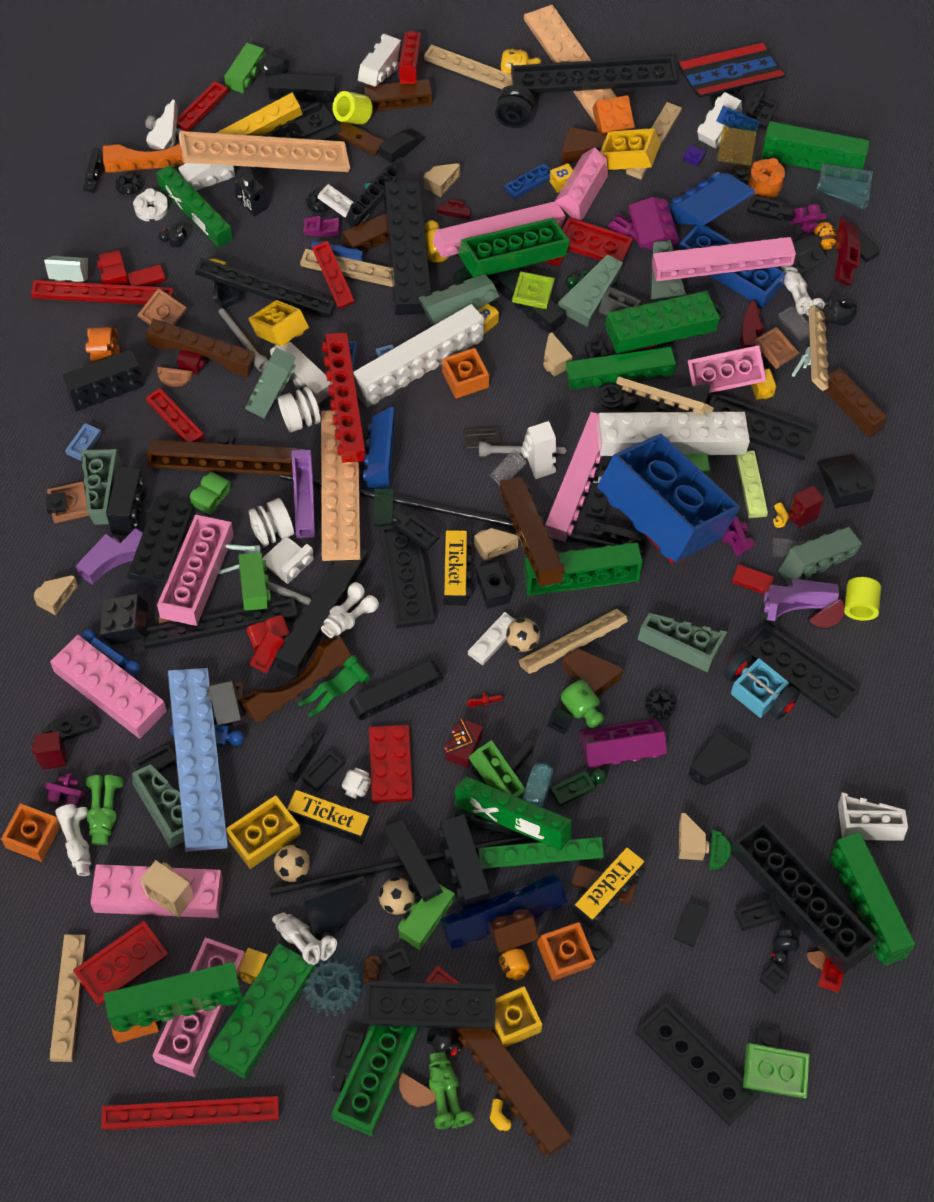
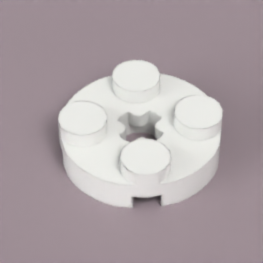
(147, 198)

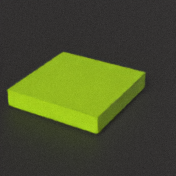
(533, 290)

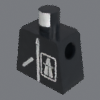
(249, 189)

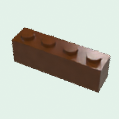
(399, 96)
(367, 235)
(855, 403)

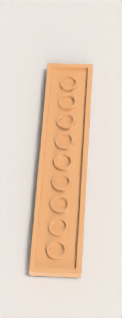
(563, 47)
(263, 151)
(339, 498)

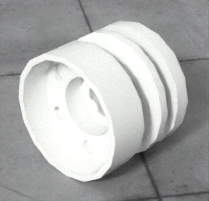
(302, 408)
(271, 522)

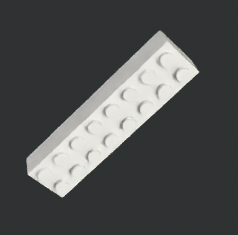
(418, 355)
(691, 433)

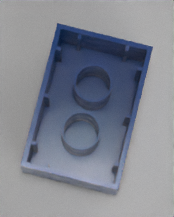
(667, 497)

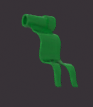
(338, 685)

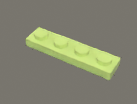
(751, 485)

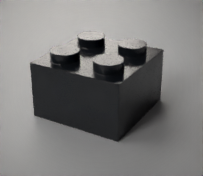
(124, 619)

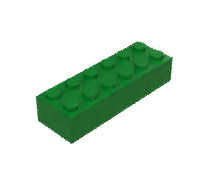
(812, 147)
(513, 247)
(661, 322)
(590, 569)
(871, 898)
(173, 997)
(261, 1012)
(374, 1077)

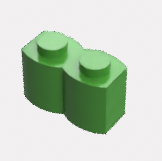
(210, 493)

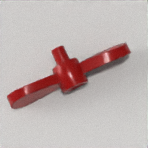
(485, 700)

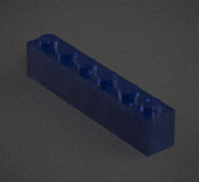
(473, 922)

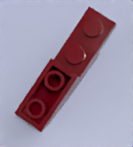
(849, 252)
(751, 327)

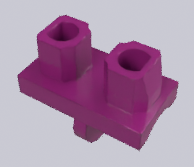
(808, 220)
(736, 537)
(55, 791)

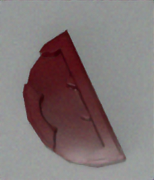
(455, 209)
(829, 615)

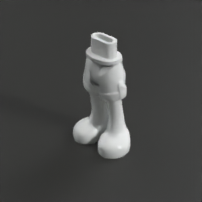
(797, 285)
(340, 620)
(76, 846)
(296, 931)

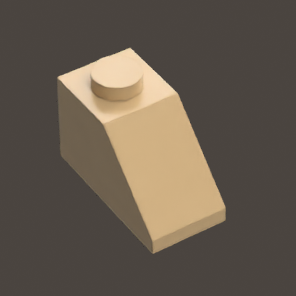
(441, 178)
(555, 356)
(494, 543)
(55, 593)
(691, 839)

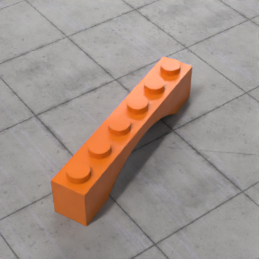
(119, 158)

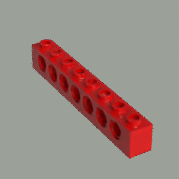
(344, 398)

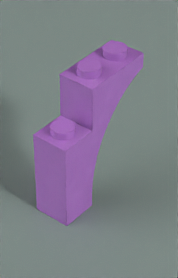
(303, 493)
(108, 554)
(798, 595)

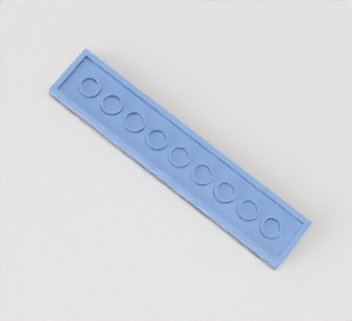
(197, 760)

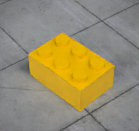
(630, 148)
(278, 323)
(263, 832)

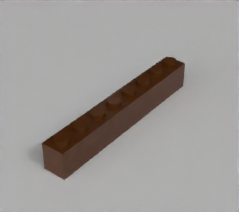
(220, 457)
(531, 531)
(515, 1088)

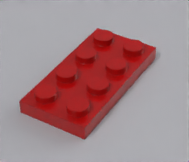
(596, 241)
(390, 764)
(120, 962)

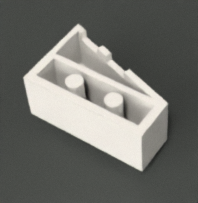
(381, 62)
(711, 130)
(205, 175)
(538, 449)
(871, 820)

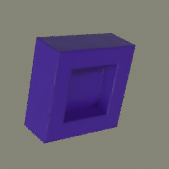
(694, 155)

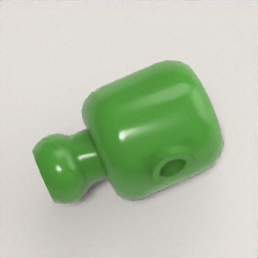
(582, 702)

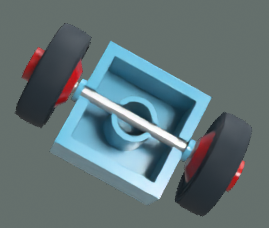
(759, 686)

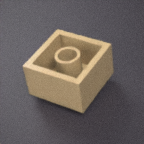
(167, 888)

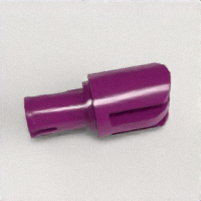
(623, 226)

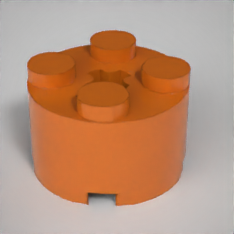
(767, 178)
(102, 343)

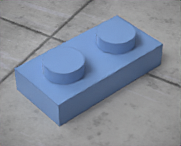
(83, 440)

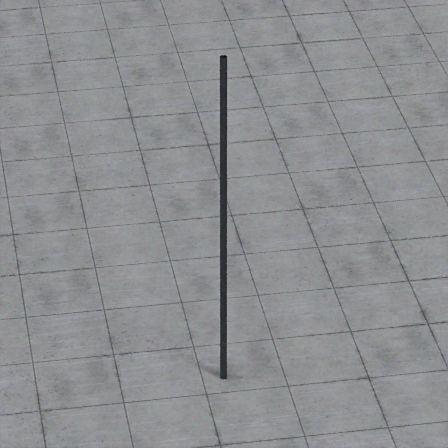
(468, 514)

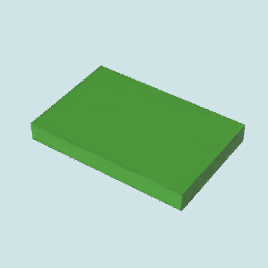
(776, 1070)

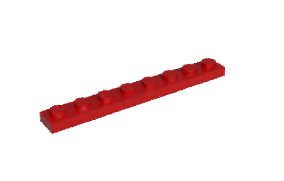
(95, 292)
(190, 1113)

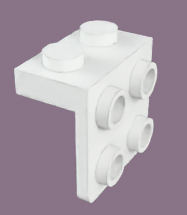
(288, 559)

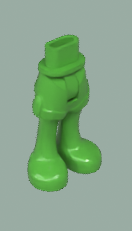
(99, 818)
(444, 1081)

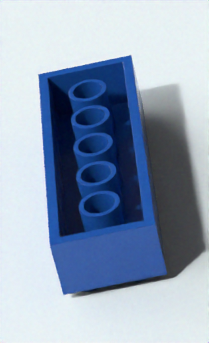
(754, 284)

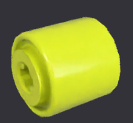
(352, 108)
(862, 598)

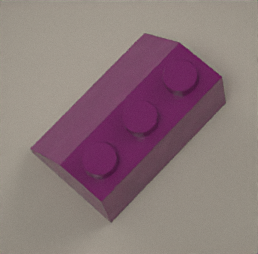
(652, 222)

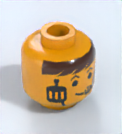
(827, 235)
(514, 963)

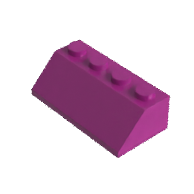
(623, 742)

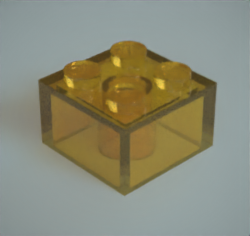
(736, 146)

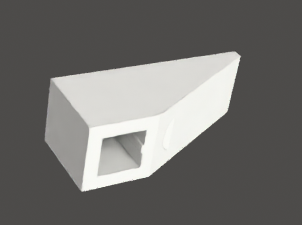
(164, 132)

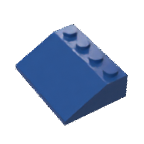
(709, 199)

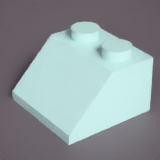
(67, 268)

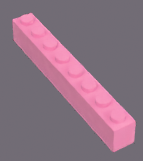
(448, 239)
(723, 259)
(575, 483)

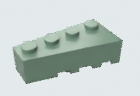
(668, 288)
(585, 298)
(443, 304)
(271, 382)
(99, 477)
(819, 554)
(682, 640)
(161, 802)

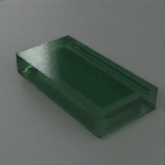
(383, 507)

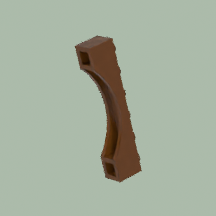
(173, 337)
(327, 656)

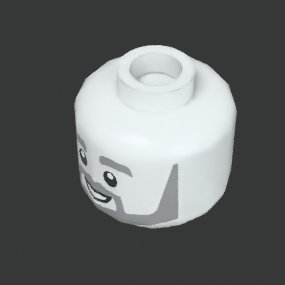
(356, 783)

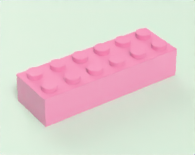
(195, 570)
(108, 686)
(120, 892)
(188, 1037)

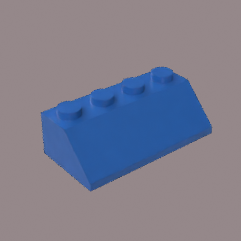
(380, 450)

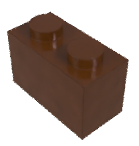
(513, 930)

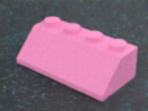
(583, 184)
(728, 369)

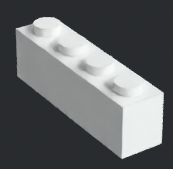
(306, 373)

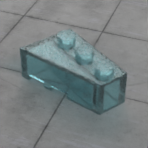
(846, 184)

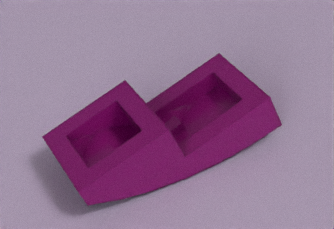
(317, 227)

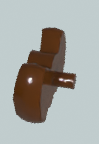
(371, 968)

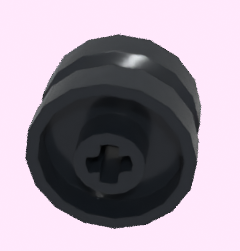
(514, 106)

